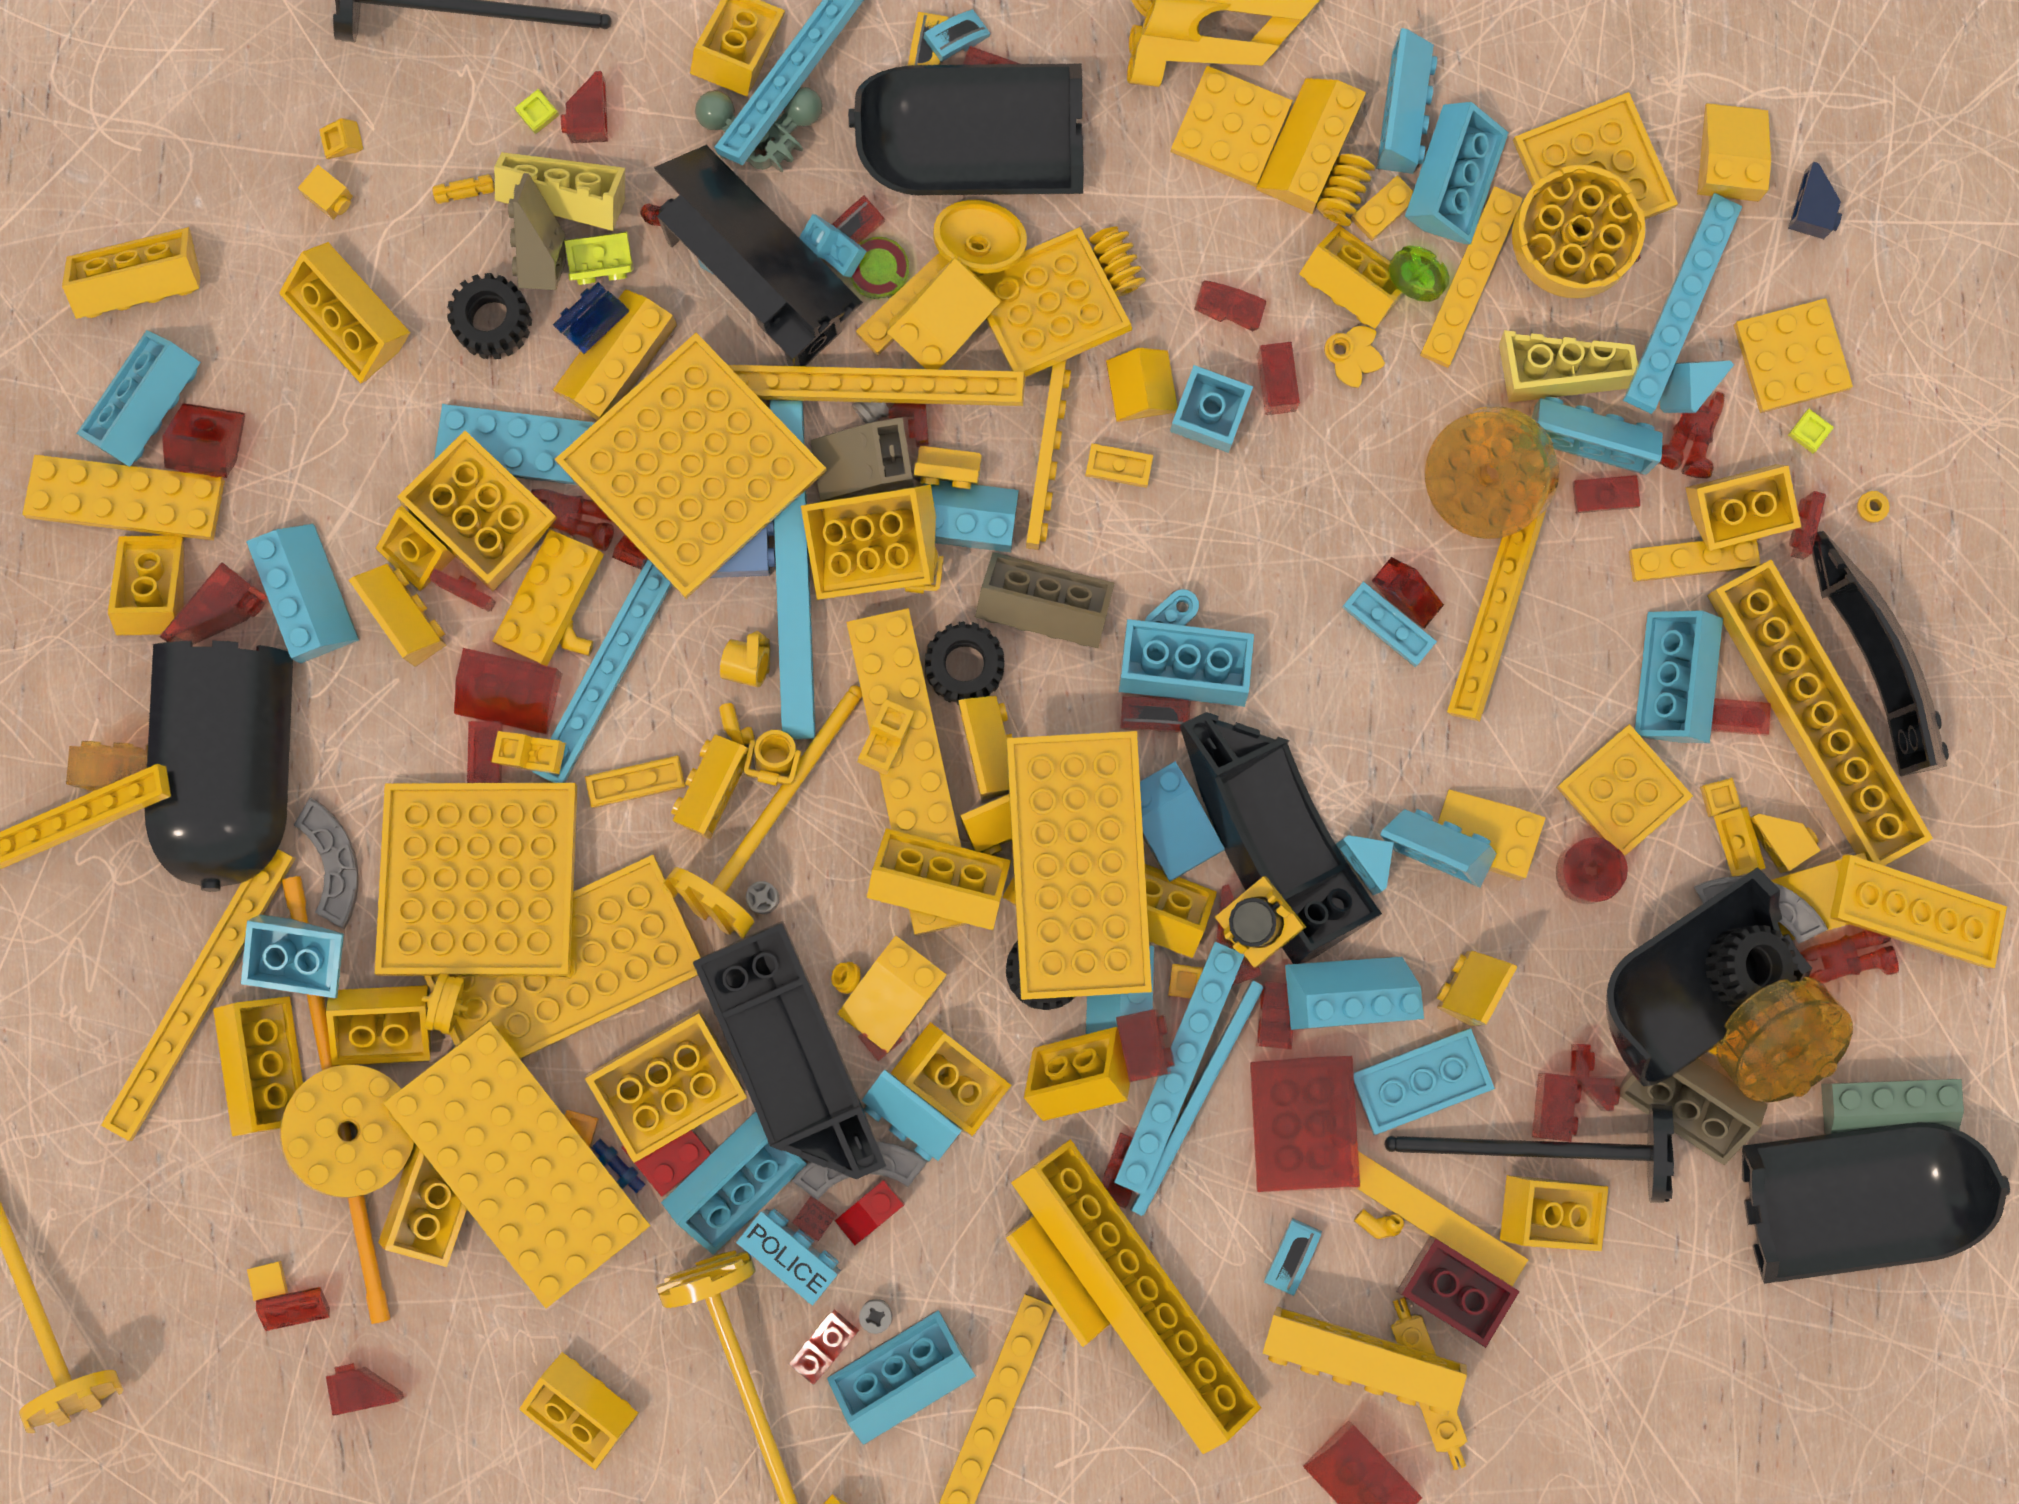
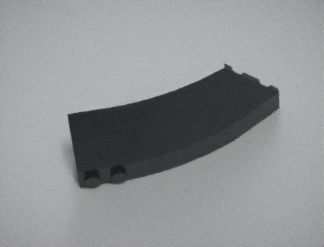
(1889, 656)
(1276, 831)
(788, 1053)

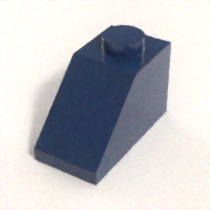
(1816, 205)

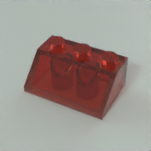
(506, 691)
(1357, 1472)

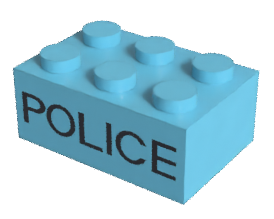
(789, 1255)

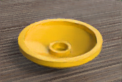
(980, 236)

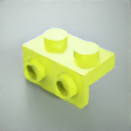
(599, 257)

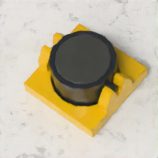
(1259, 921)

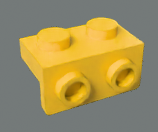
(947, 465)

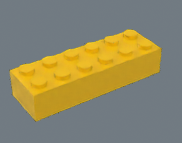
(1365, 1360)

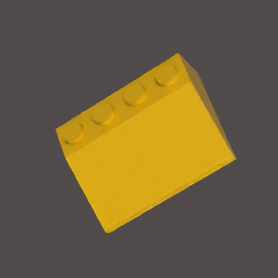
(477, 510)
(871, 541)
(666, 1086)

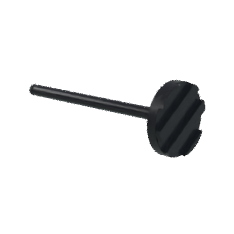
(348, 13)
(1657, 1151)

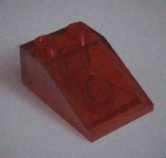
(218, 605)

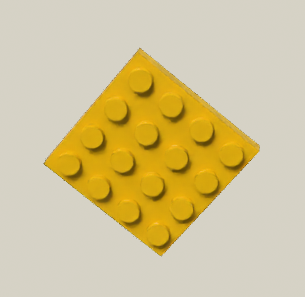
(1602, 137)
(1053, 304)

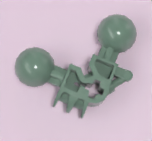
(716, 112)

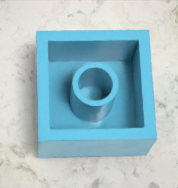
(1211, 408)

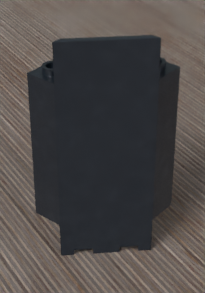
(754, 255)

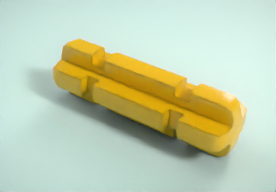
(463, 189)

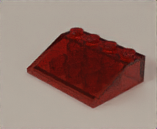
(1305, 1124)

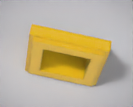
(341, 138)

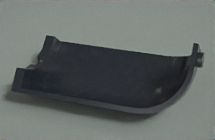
(972, 129)
(226, 747)
(1660, 992)
(1869, 1199)

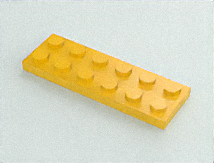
(123, 497)
(1918, 911)

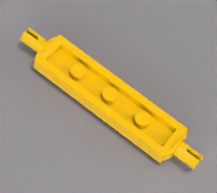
(1445, 1431)

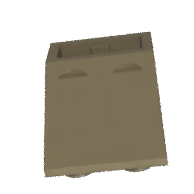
(536, 238)
(863, 460)

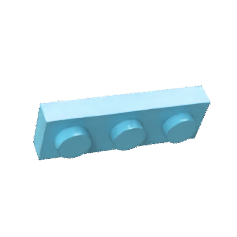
(1389, 624)

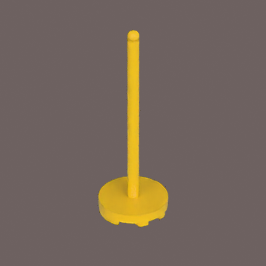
(710, 899)
(707, 1282)
(68, 1395)

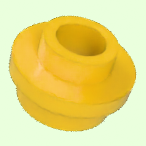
(1865, 511)
(846, 977)

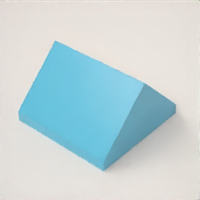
(1692, 384)
(1369, 859)

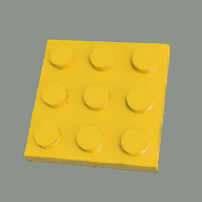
(1231, 126)
(1793, 355)
(1624, 790)

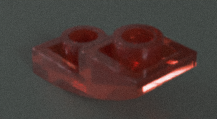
(1230, 303)
(824, 1347)

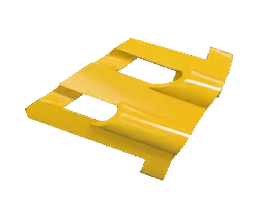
(1173, 35)

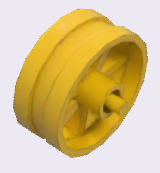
(444, 1003)

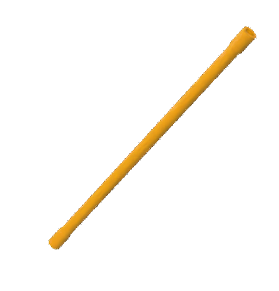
(375, 1294)

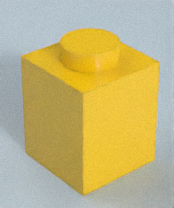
(326, 192)

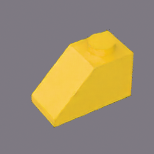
(1785, 841)

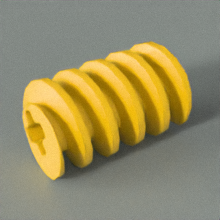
(1342, 188)
(1116, 261)

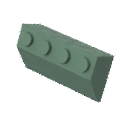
(1891, 1103)

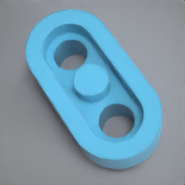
(1168, 612)

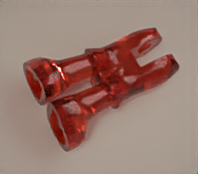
(1699, 429)
(569, 517)
(1842, 959)

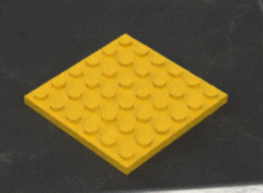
(690, 465)
(476, 879)

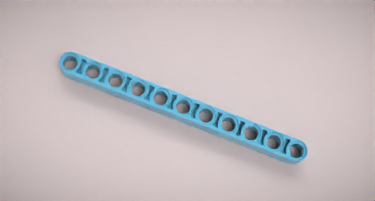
(794, 601)

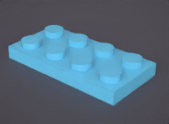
(1422, 1081)

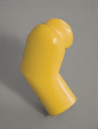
(575, 644)
(732, 727)
(1380, 1227)

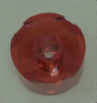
(1597, 854)

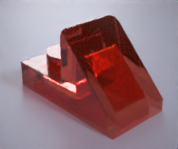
(917, 426)

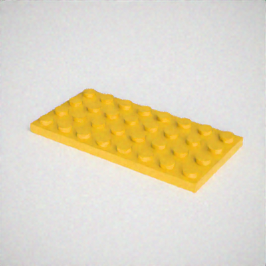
(1078, 865)
(623, 951)
(517, 1164)

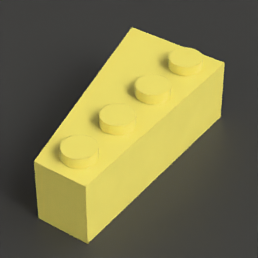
(570, 188)
(1563, 367)

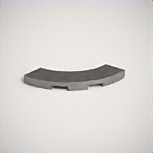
(338, 860)
(1796, 912)
(900, 1165)

